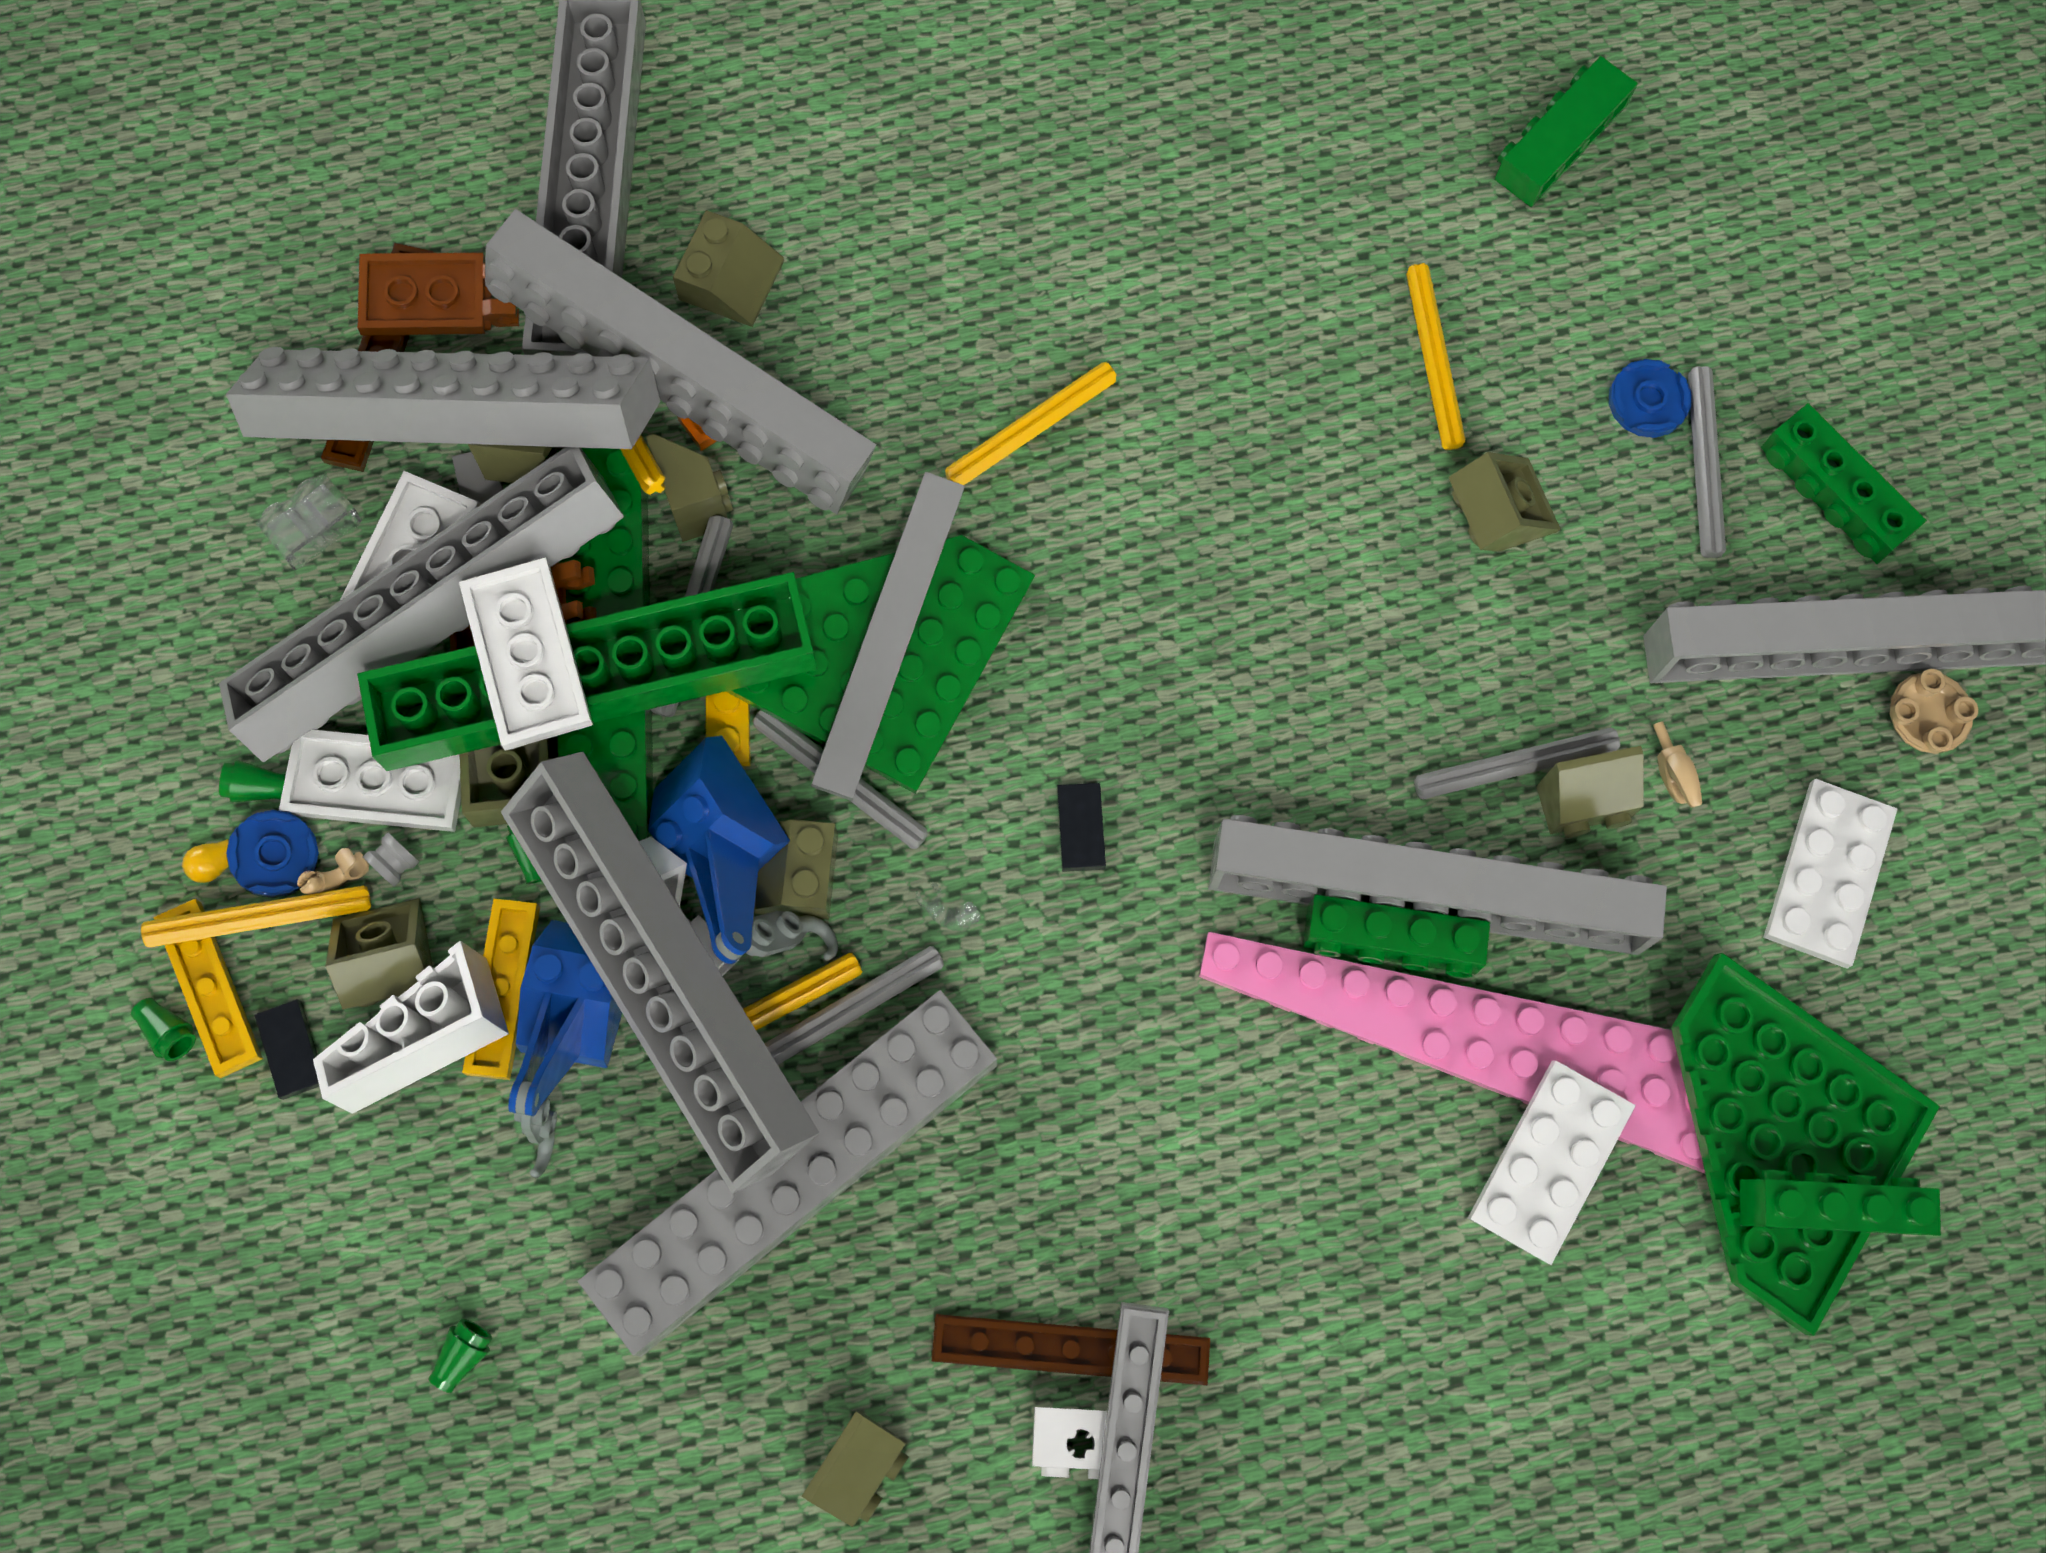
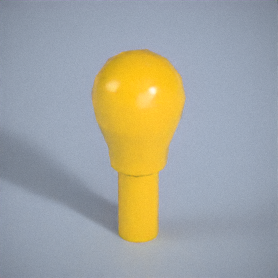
(206, 861)

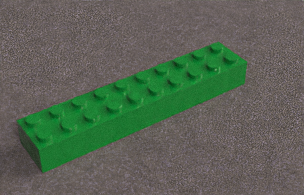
(624, 663)
(623, 745)

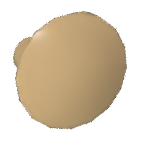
(1932, 712)

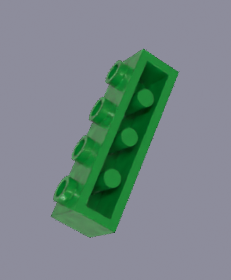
(1564, 131)
(1842, 484)
(1396, 935)
(1833, 1206)

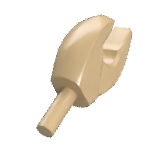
(1677, 770)

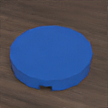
(1643, 408)
(271, 853)

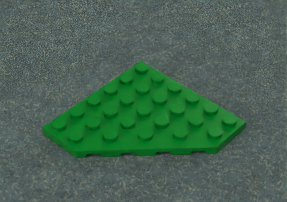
(949, 648)
(1793, 1097)

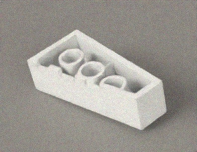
(415, 1034)

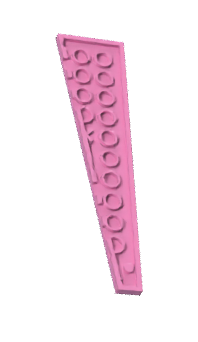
(1473, 1033)

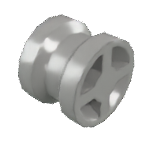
(390, 859)

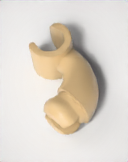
(349, 868)

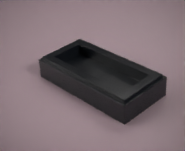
(1081, 827)
(288, 1048)

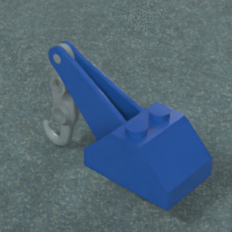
(725, 835)
(566, 1020)

